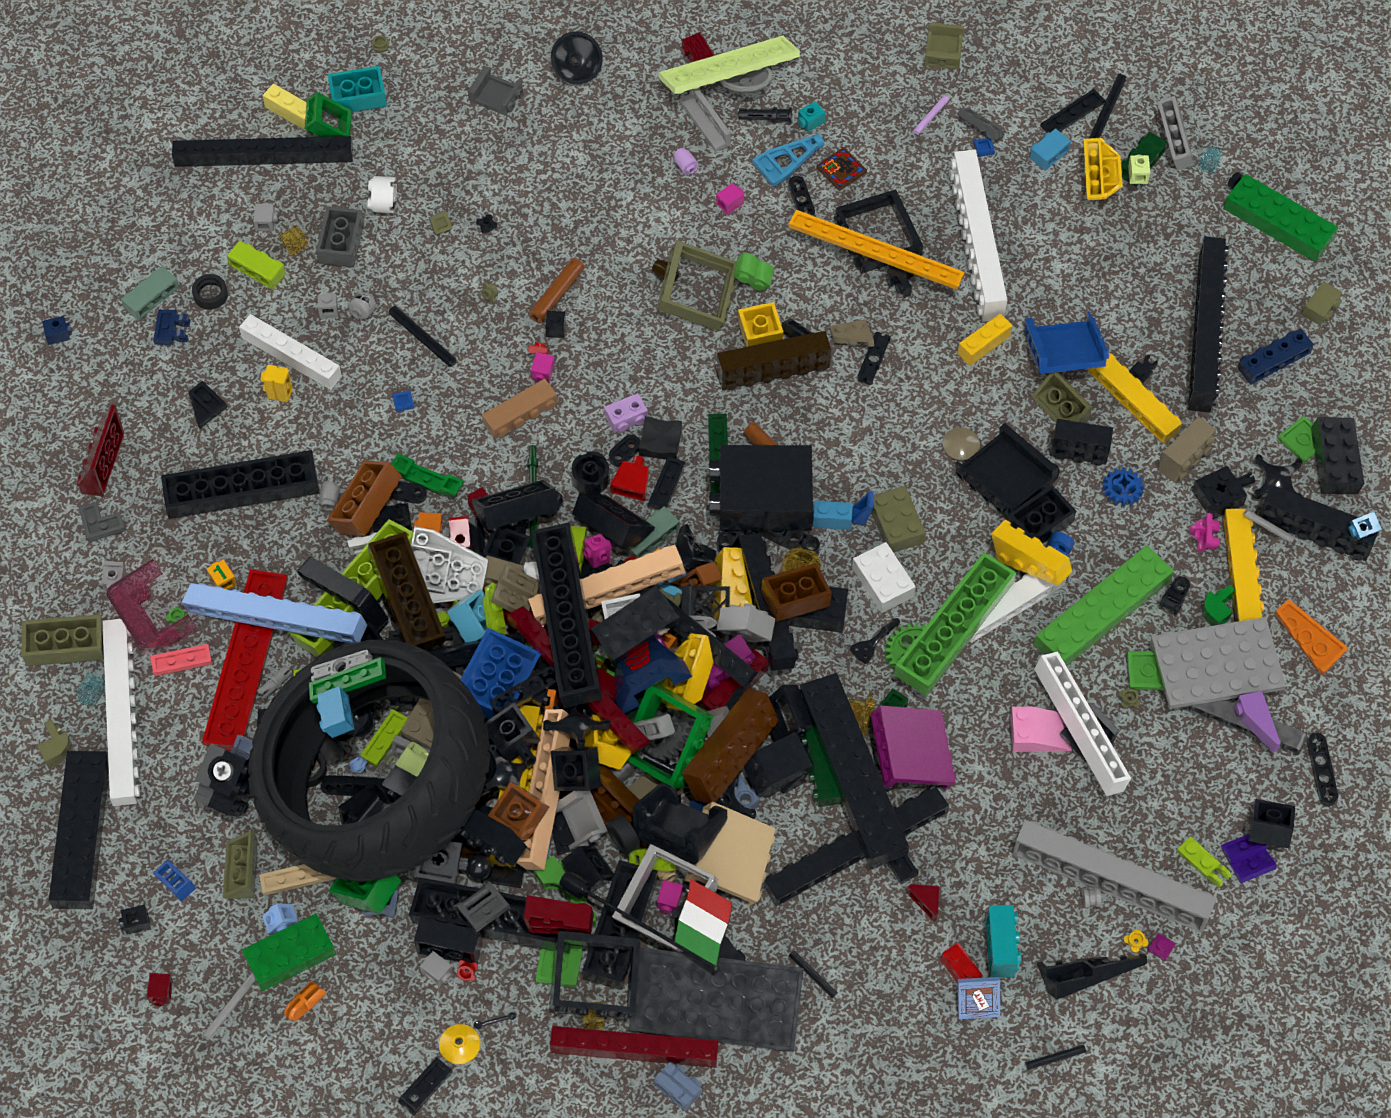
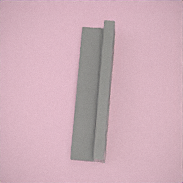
(706, 119)

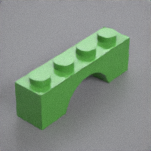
(550, 878)

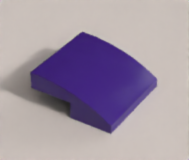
(1248, 858)

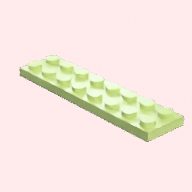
(729, 64)

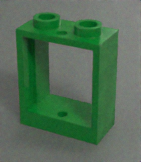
(313, 116)

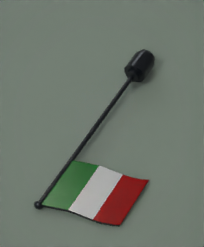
(699, 925)

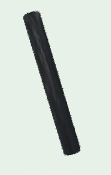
(1108, 106)
(422, 336)

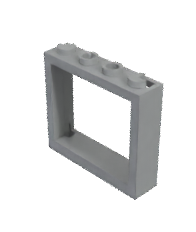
(641, 877)

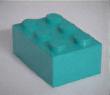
(358, 88)
(1002, 941)

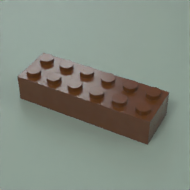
(730, 746)

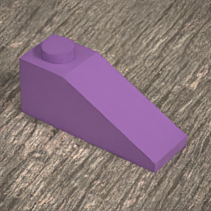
(1257, 718)

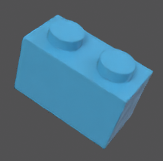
(1050, 149)
(832, 515)
(335, 712)

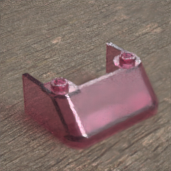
(129, 594)

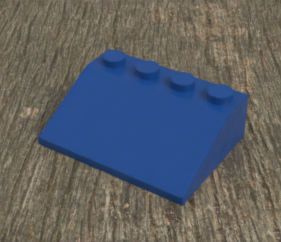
(497, 667)

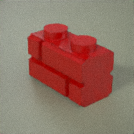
(959, 963)

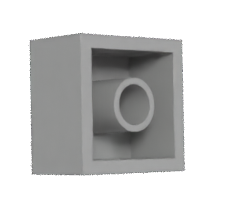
(747, 621)

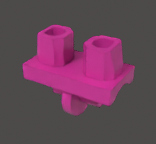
(1203, 532)

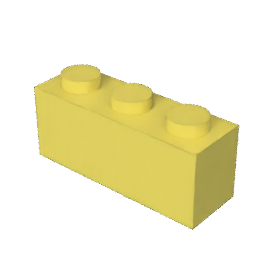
(285, 105)

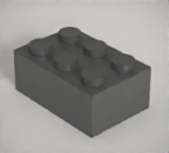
(340, 236)

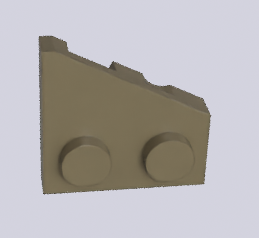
(852, 333)

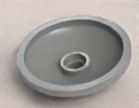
(749, 82)

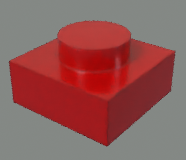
(539, 347)

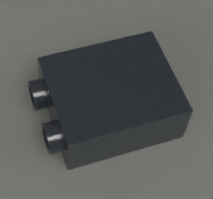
(763, 487)

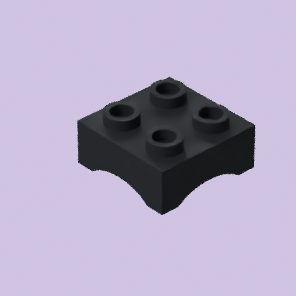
(660, 438)

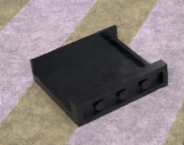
(1007, 471)

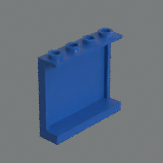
(1066, 345)

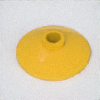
(459, 1053)

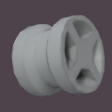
(1091, 897)

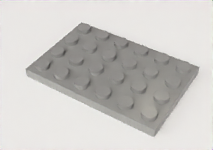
(1217, 662)

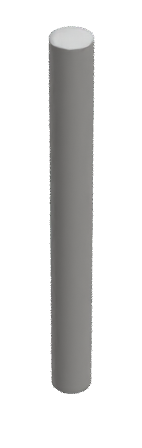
(229, 1007)

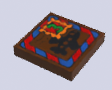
(841, 169)

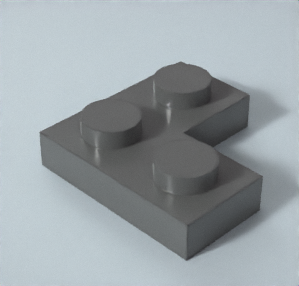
(97, 526)

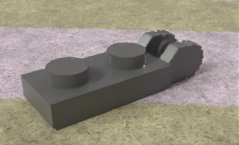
(981, 123)

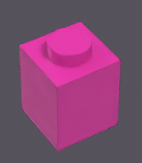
(730, 198)
(542, 367)
(669, 897)

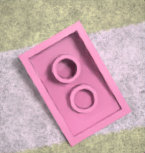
(1037, 730)

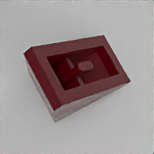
(926, 898)

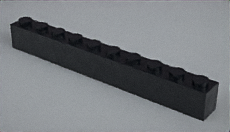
(262, 151)
(847, 850)

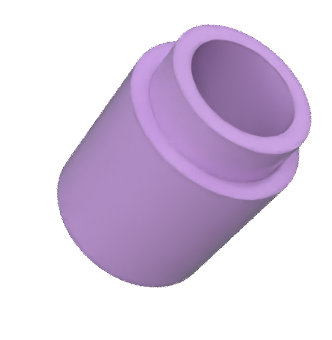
(685, 161)

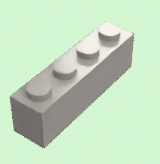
(1176, 133)

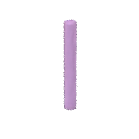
(931, 115)

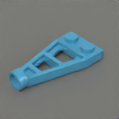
(771, 169)

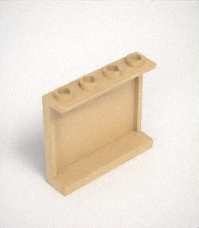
(738, 856)

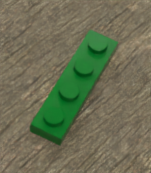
(349, 678)

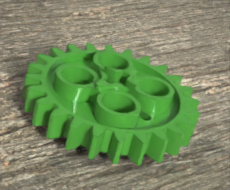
(895, 648)

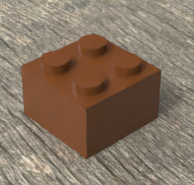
(519, 810)

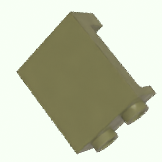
(944, 46)

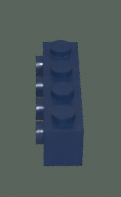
(1275, 356)

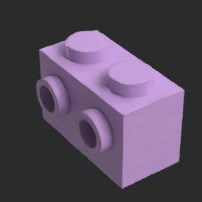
(626, 413)

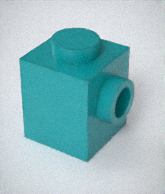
(811, 116)

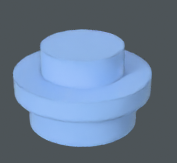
(358, 764)

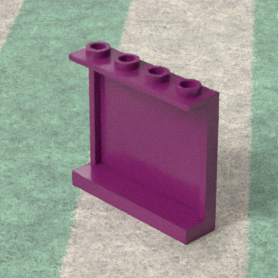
(912, 746)

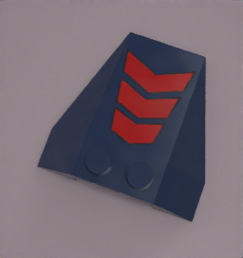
(645, 669)

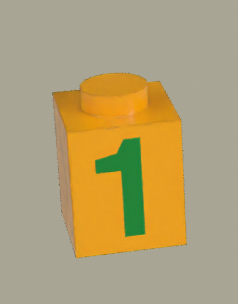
(221, 575)

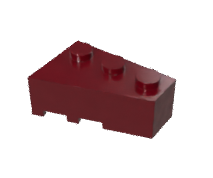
(552, 915)

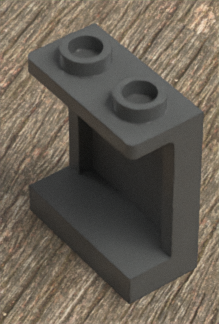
(494, 92)

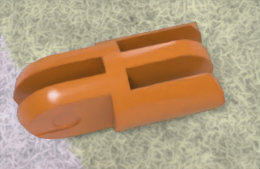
(304, 1001)

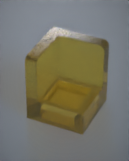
(294, 240)
(592, 1021)

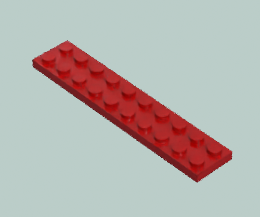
(242, 667)

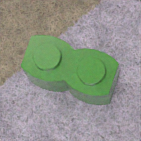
(753, 271)

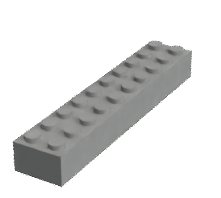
(1114, 876)

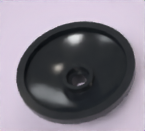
(586, 52)

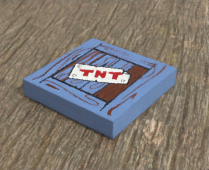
(978, 998)

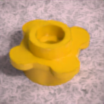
(1138, 935)

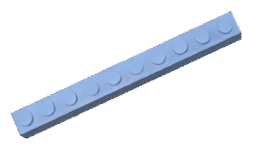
(274, 613)

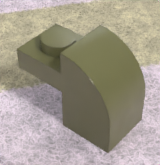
(55, 749)

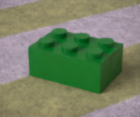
(365, 895)

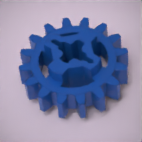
(1115, 490)

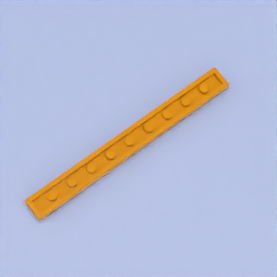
(876, 249)

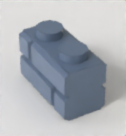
(678, 1085)

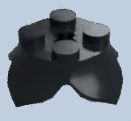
(692, 553)
(363, 724)

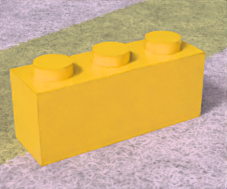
(985, 339)

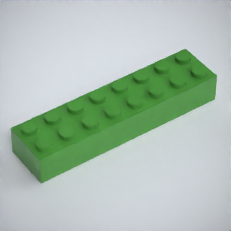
(1105, 606)
(955, 624)

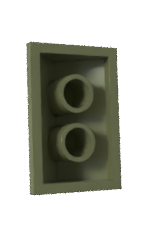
(1061, 399)
(240, 866)

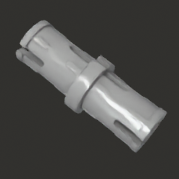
(274, 682)

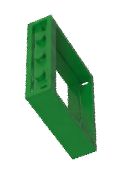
(695, 739)

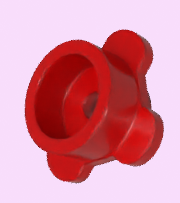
(463, 974)

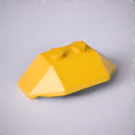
(1102, 169)
(699, 660)

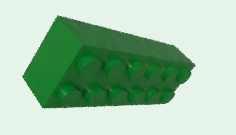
(1280, 218)

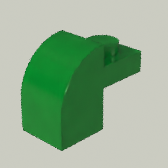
(1214, 607)

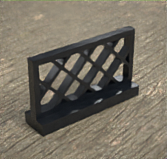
(689, 601)

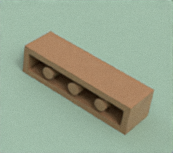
(519, 409)

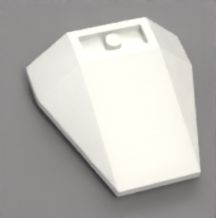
(447, 566)

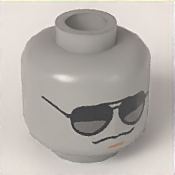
(362, 305)

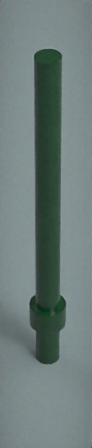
(532, 464)

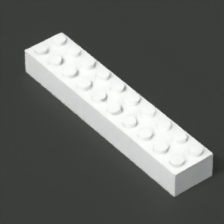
(978, 235)

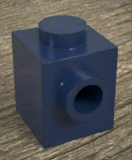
(56, 330)

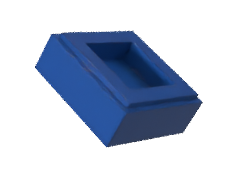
(984, 147)
(403, 401)

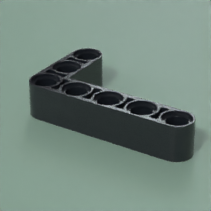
(783, 539)
(344, 590)

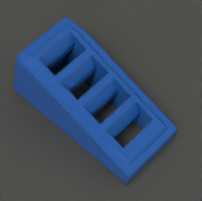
(862, 509)
(183, 888)

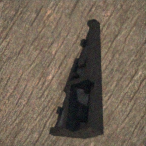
(1080, 974)

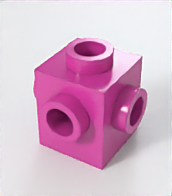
(597, 550)

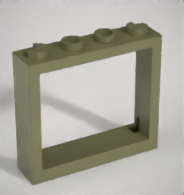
(707, 259)

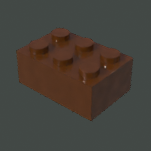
(796, 592)

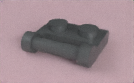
(486, 910)

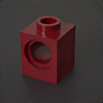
(159, 989)

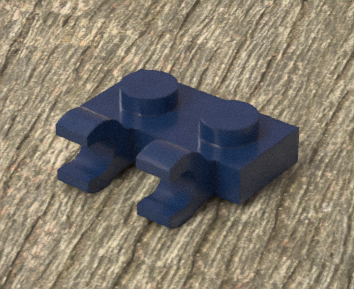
(166, 325)

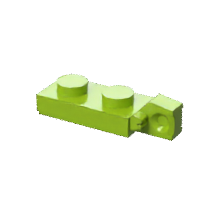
(493, 613)

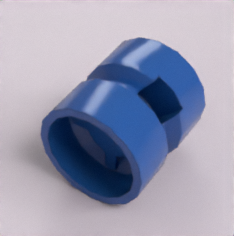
(1061, 542)

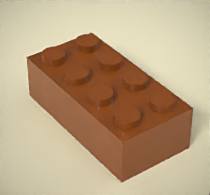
(364, 498)

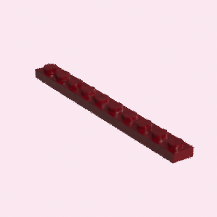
(605, 709)

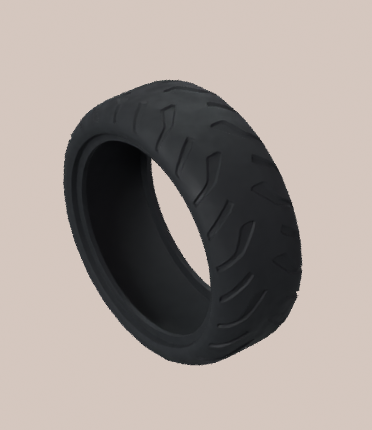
(417, 821)

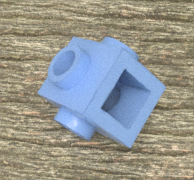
(279, 917)

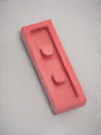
(181, 660)

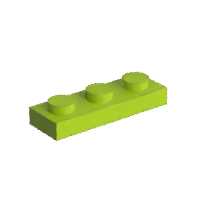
(382, 740)

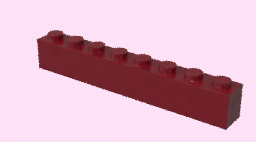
(634, 1046)

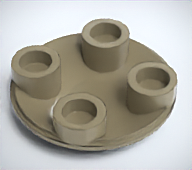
(960, 443)

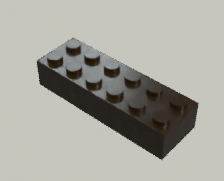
(773, 360)
(406, 592)

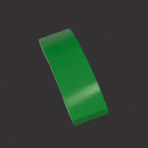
(431, 480)

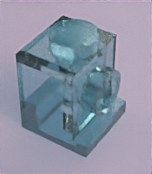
(1210, 159)
(92, 696)

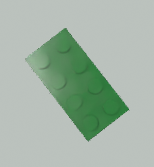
(289, 952)

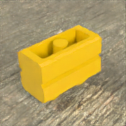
(277, 383)

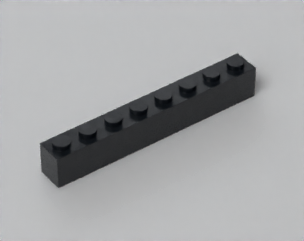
(757, 564)

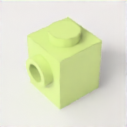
(1139, 169)

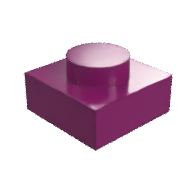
(1161, 947)

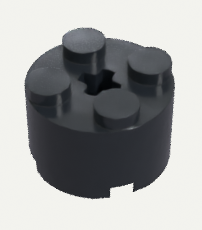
(590, 473)

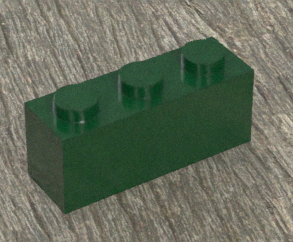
(1149, 145)

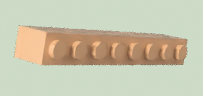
(623, 579)
(543, 788)

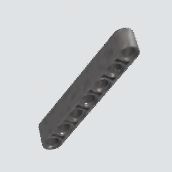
(1225, 714)

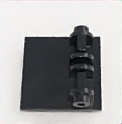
(397, 513)

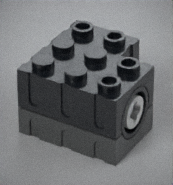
(224, 780)

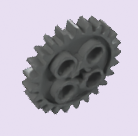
(671, 744)

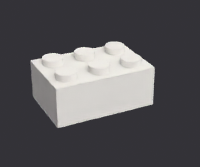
(883, 577)

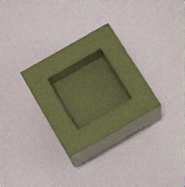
(440, 222)

